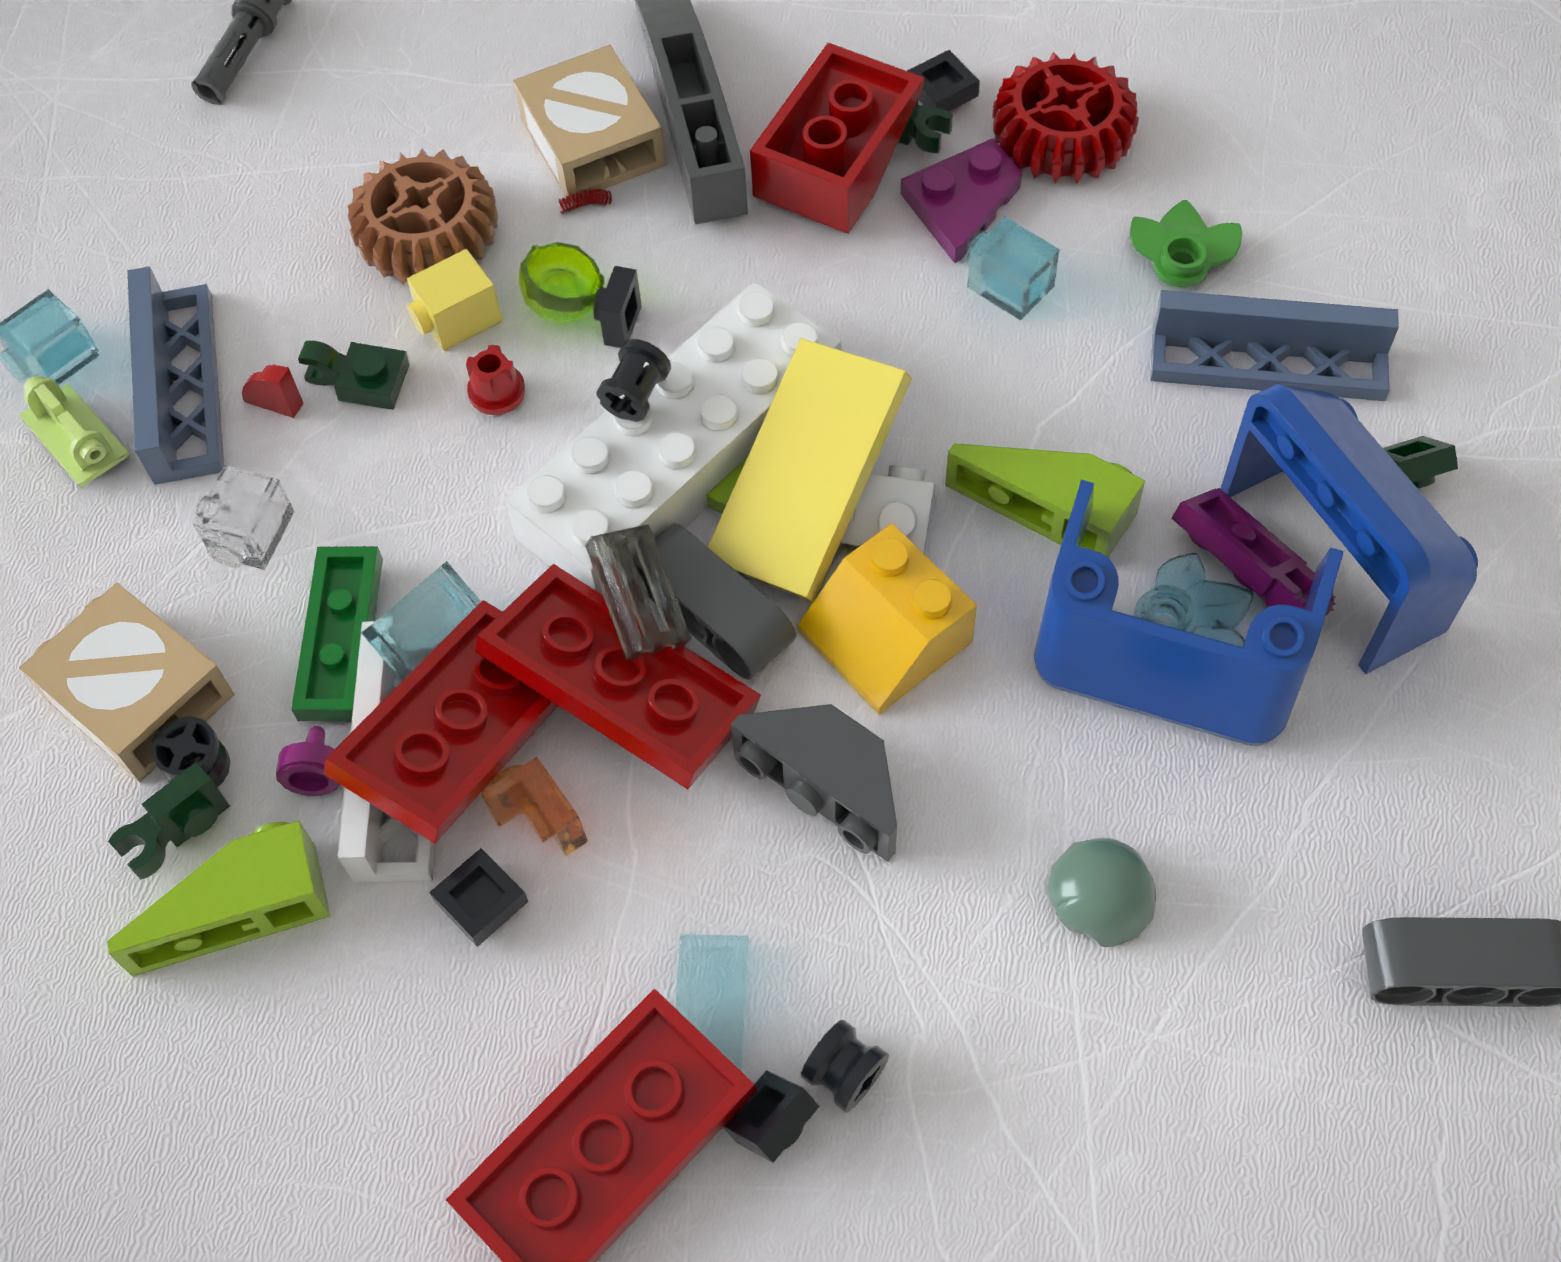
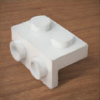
(895, 499)

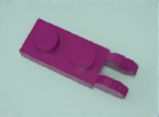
(1247, 549)

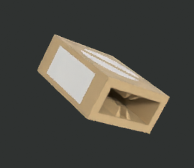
(590, 122)
(125, 677)

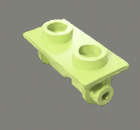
(70, 430)

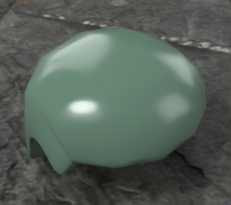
(1103, 891)

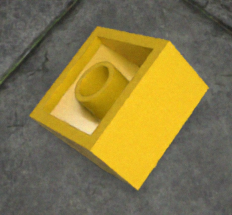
(888, 618)

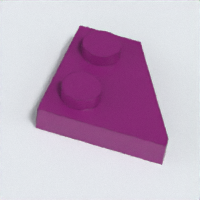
(962, 194)

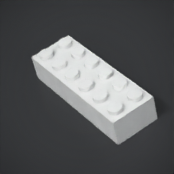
(689, 441)

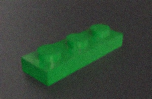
(339, 601)

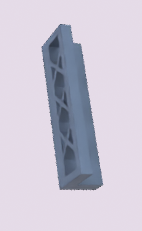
(1269, 334)
(153, 374)

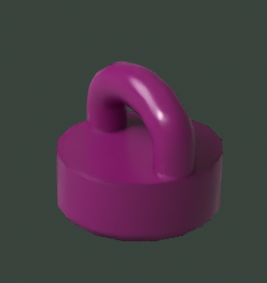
(303, 763)

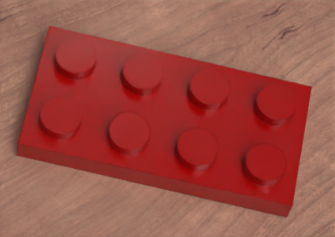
(659, 707)
(440, 734)
(604, 1141)

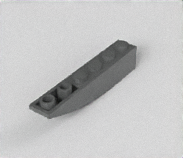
(694, 110)

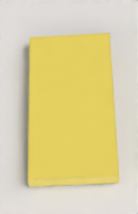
(808, 467)

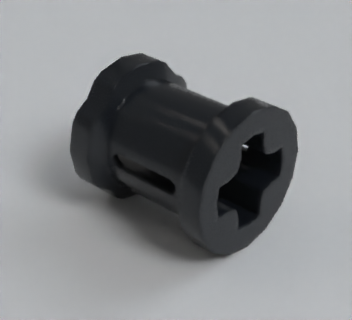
(634, 380)

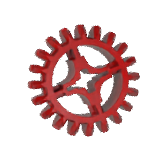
(1065, 117)

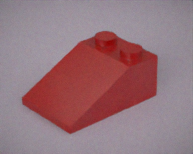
(834, 137)

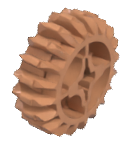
(421, 213)

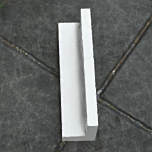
(362, 823)

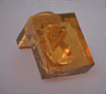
(535, 794)

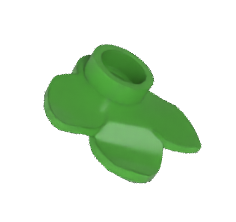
(1183, 244)

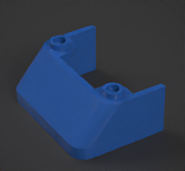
(1367, 506)
(1170, 671)

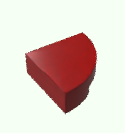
(273, 390)

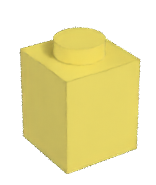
(453, 300)

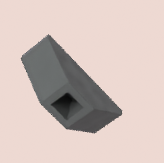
(826, 768)

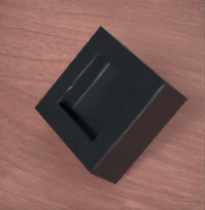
(946, 82)
(618, 306)
(479, 897)
(772, 1116)

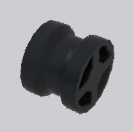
(185, 739)
(844, 1065)

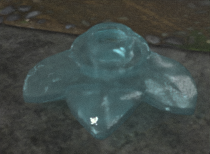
(1195, 603)

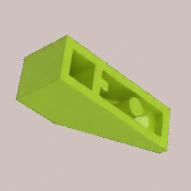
(1042, 486)
(236, 896)

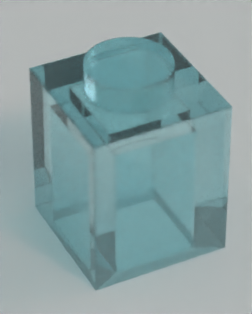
(1012, 267)
(45, 340)

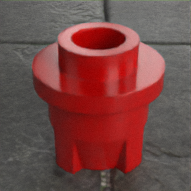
(494, 382)

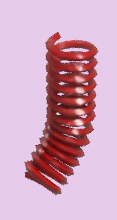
(597, 198)

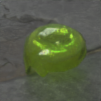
(559, 282)

